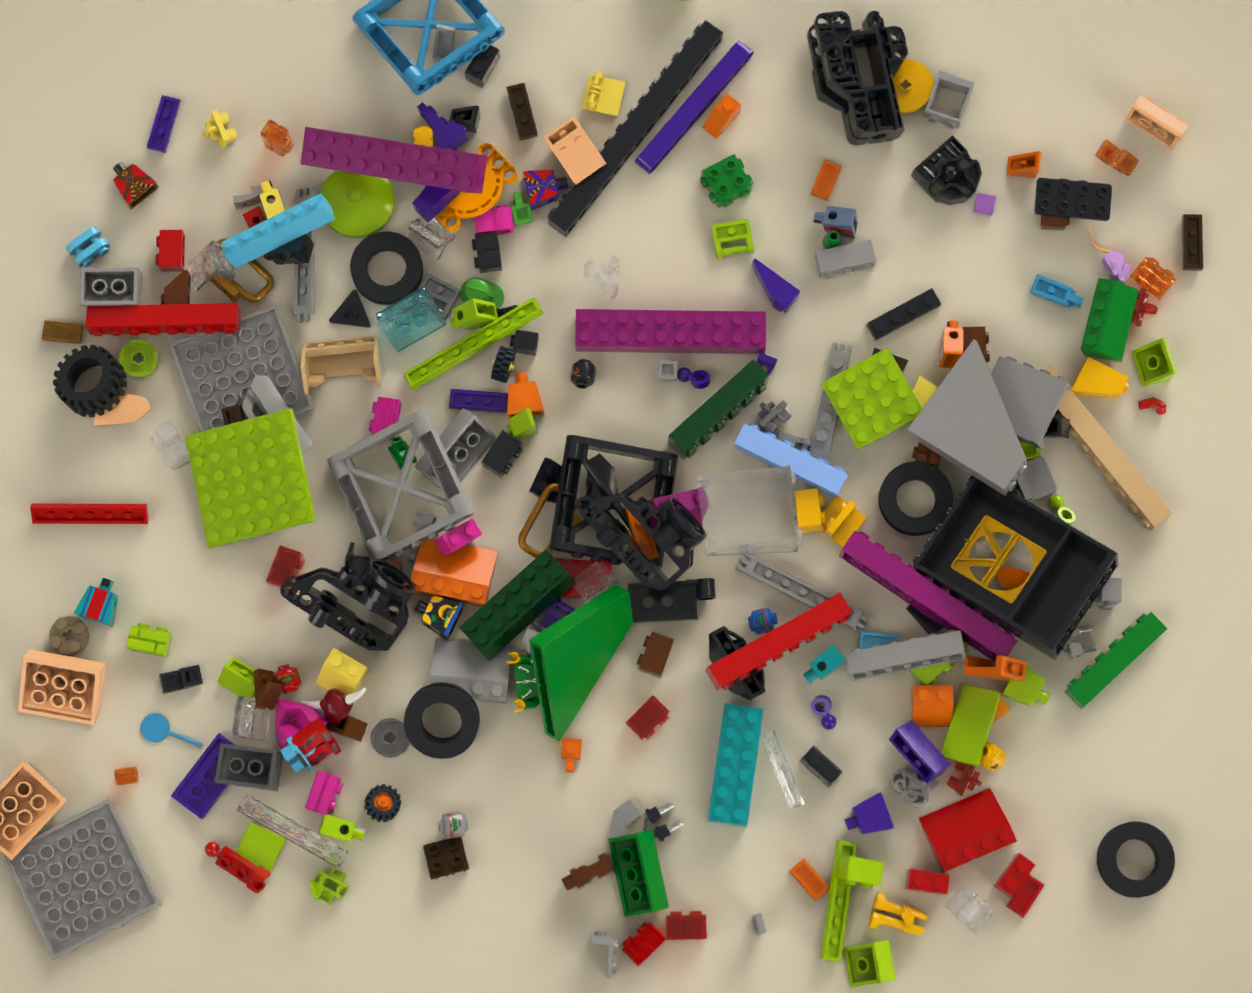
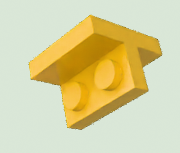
(842, 520)

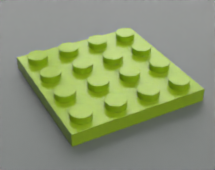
(872, 398)

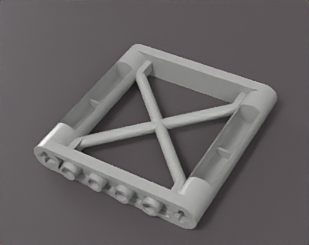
(455, 502)

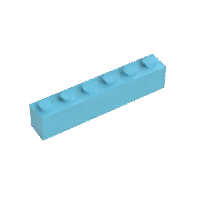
(278, 230)

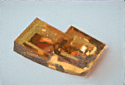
(1116, 158)

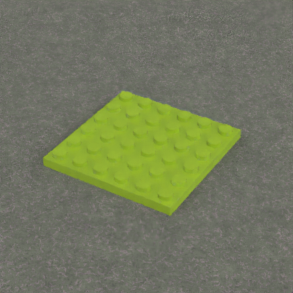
(250, 478)

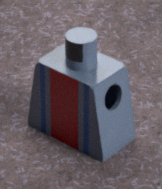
(838, 219)

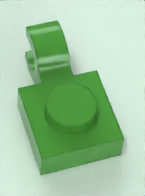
(521, 212)

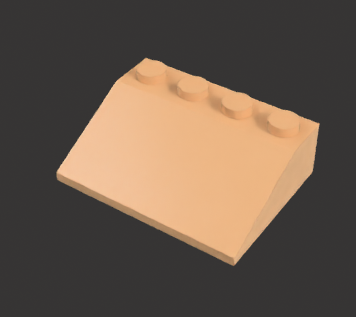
(61, 686)
(25, 808)

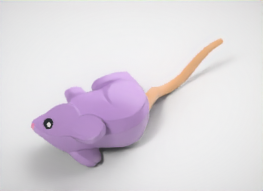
(1113, 262)

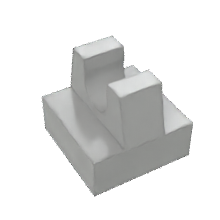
(667, 370)

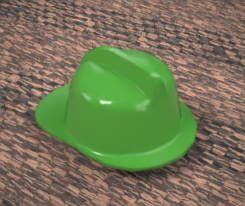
(482, 290)

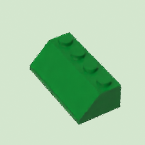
(1109, 320)
(638, 873)

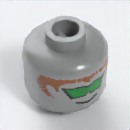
(453, 824)

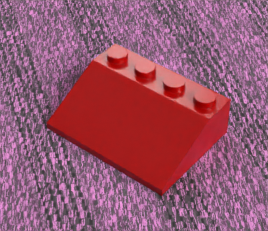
(967, 830)

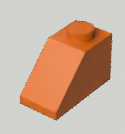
(722, 116)

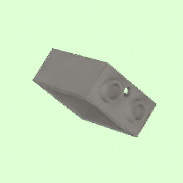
(955, 83)

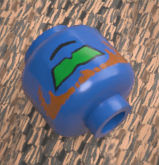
(762, 621)

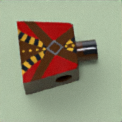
(133, 184)

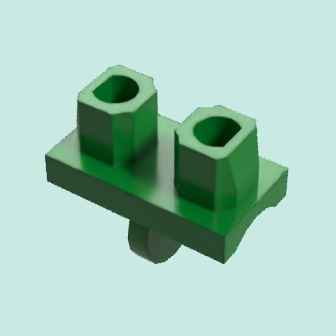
(399, 451)

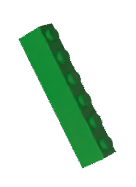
(1112, 663)

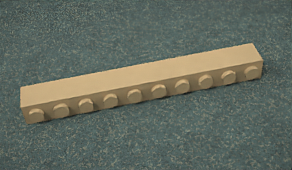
(1111, 460)

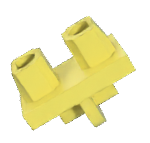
(216, 129)

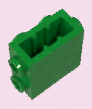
(726, 181)

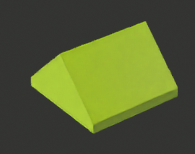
(1154, 362)

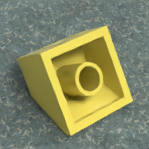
(341, 673)

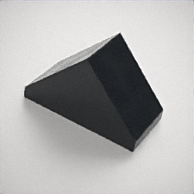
(467, 116)

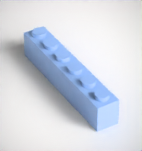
(778, 454)

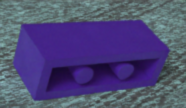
(919, 751)

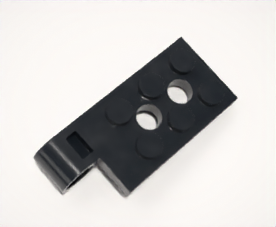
(684, 597)

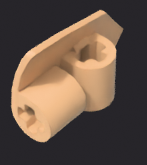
(128, 410)

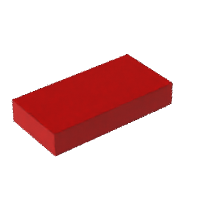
(1025, 896)

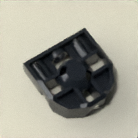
(927, 175)

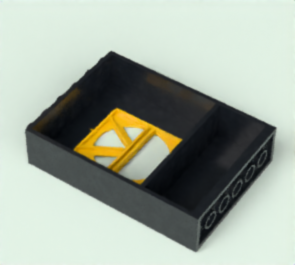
(1065, 572)

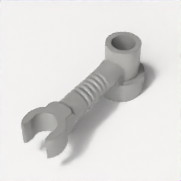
(422, 521)

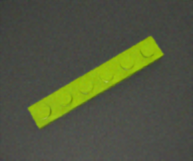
(836, 907)

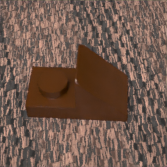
(266, 690)

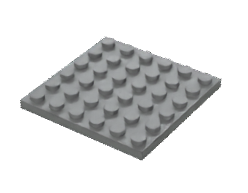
(223, 365)
(82, 879)

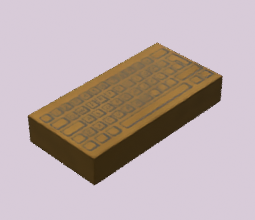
(62, 332)

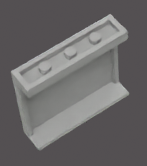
(1028, 397)

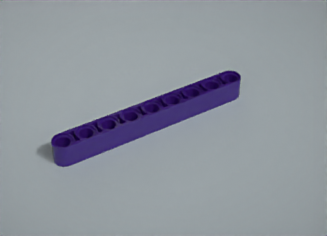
(694, 107)

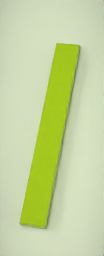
(473, 343)

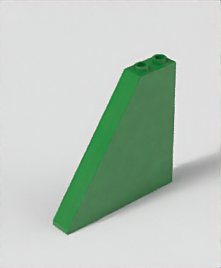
(574, 655)

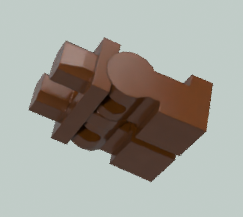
(585, 874)

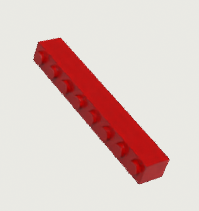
(163, 319)
(778, 641)

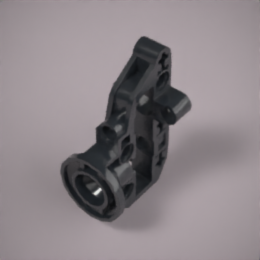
(674, 528)
(383, 587)

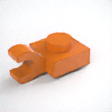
(571, 750)

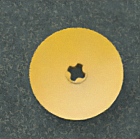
(919, 82)

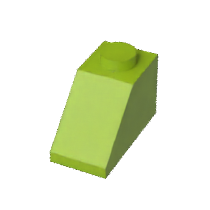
(522, 425)

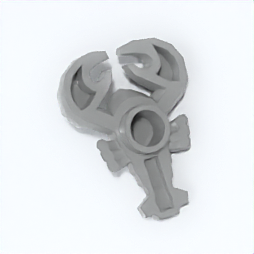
(916, 783)

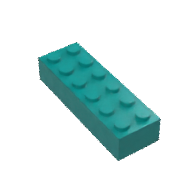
(735, 765)

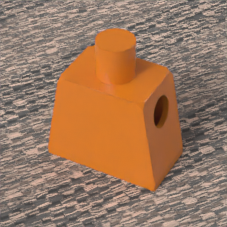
(524, 396)

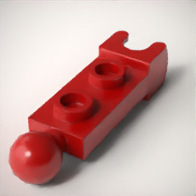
(238, 866)

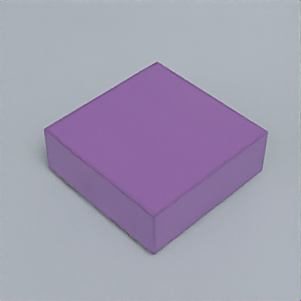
(984, 204)

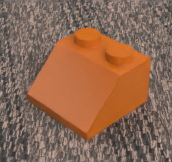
(932, 705)

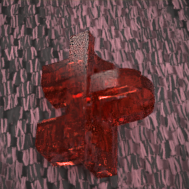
(1143, 307)

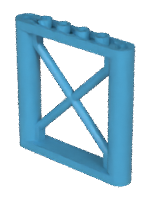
(414, 76)

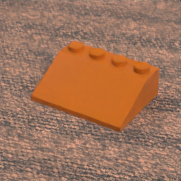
(459, 576)

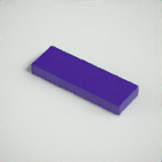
(163, 124)
(478, 400)

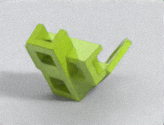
(333, 882)

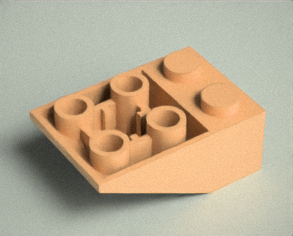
(574, 150)

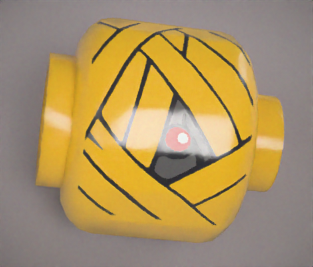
(992, 757)

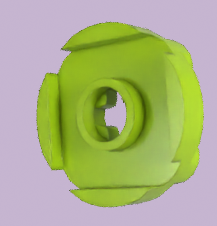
(145, 367)

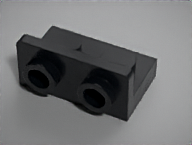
(548, 474)

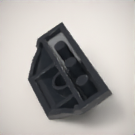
(724, 642)

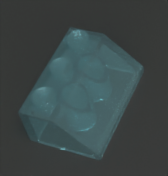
(410, 319)

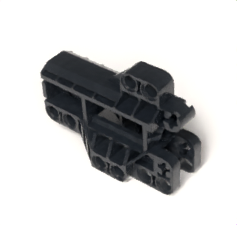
(867, 112)

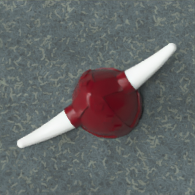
(335, 704)

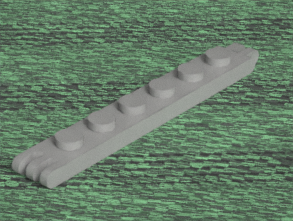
(305, 272)
(827, 416)
(793, 587)

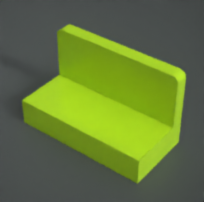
(237, 678)

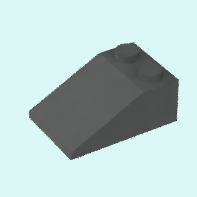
(249, 767)

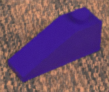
(777, 289)

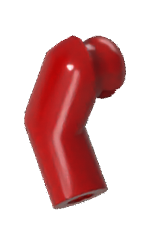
(1155, 403)

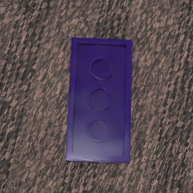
(198, 789)

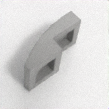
(248, 200)

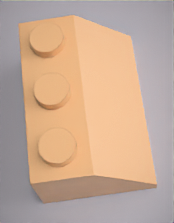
(1156, 122)

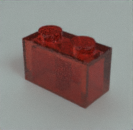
(285, 564)
(647, 718)
(686, 926)

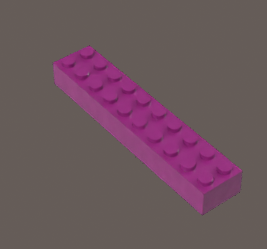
(394, 160)
(670, 331)
(926, 596)

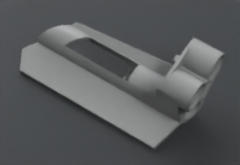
(269, 401)

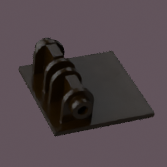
(445, 857)

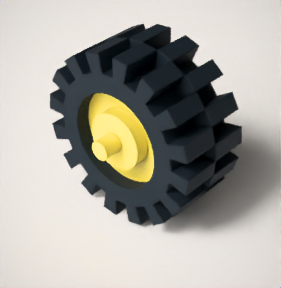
(503, 364)

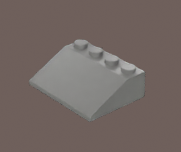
(468, 668)

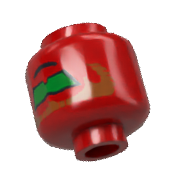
(288, 677)

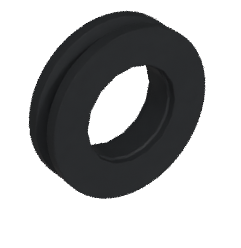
(379, 243)
(921, 472)
(435, 746)
(1162, 852)

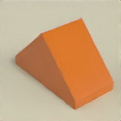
(1024, 165)

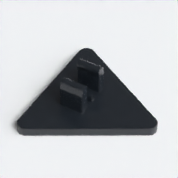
(351, 312)

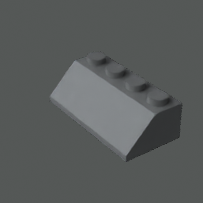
(464, 443)

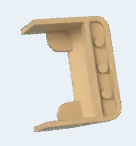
(340, 358)

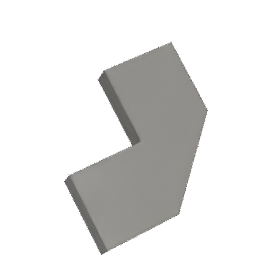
(622, 818)

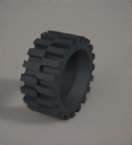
(99, 397)

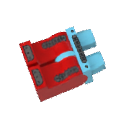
(310, 746)

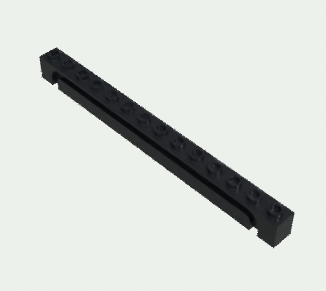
(637, 126)

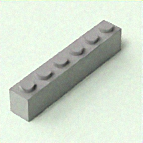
(905, 655)

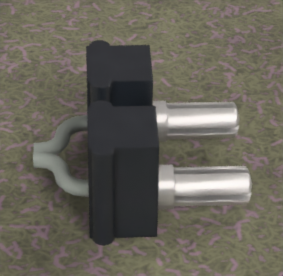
(655, 814)

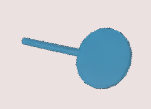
(156, 728)

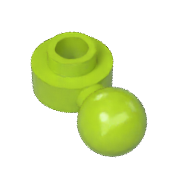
(1063, 513)

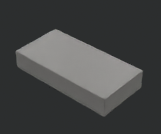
(443, 41)
(758, 924)

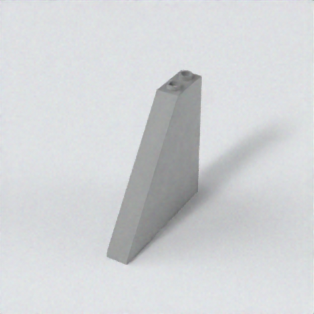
(970, 424)

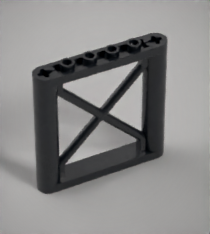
(574, 456)

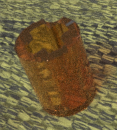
(126, 776)

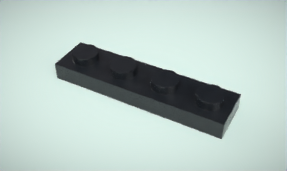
(903, 314)

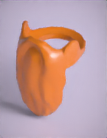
(1011, 577)

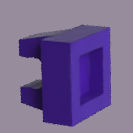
(768, 361)

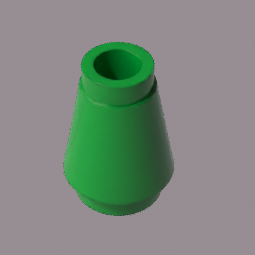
(831, 243)

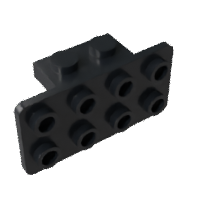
(1073, 199)

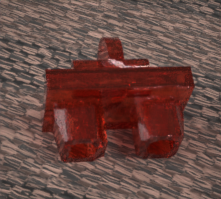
(960, 785)

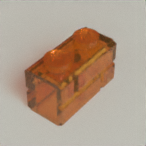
(276, 138)
(1153, 277)

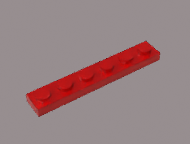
(89, 513)

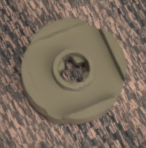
(63, 626)

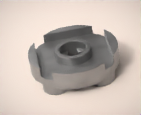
(383, 746)

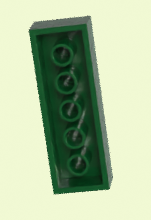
(718, 409)
(517, 605)

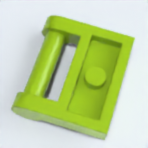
(732, 232)

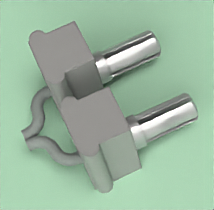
(1077, 649)

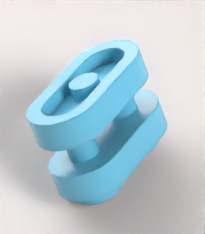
(87, 256)

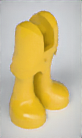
(906, 914)

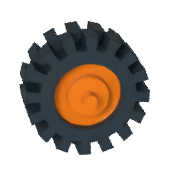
(382, 803)

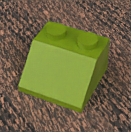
(869, 963)

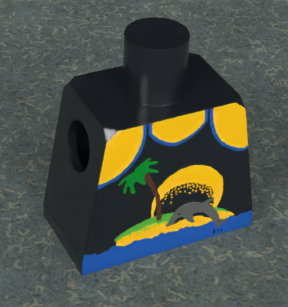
(440, 615)

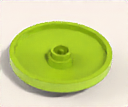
(359, 203)

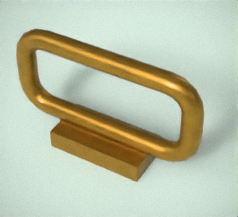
(234, 290)
(532, 517)

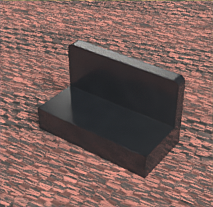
(355, 562)

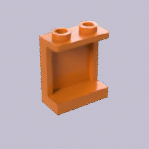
(1005, 668)

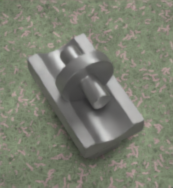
(780, 411)

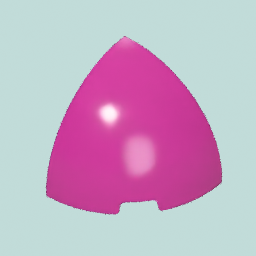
(291, 718)

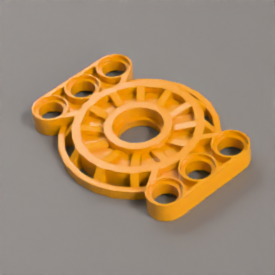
(475, 204)

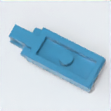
(1055, 292)

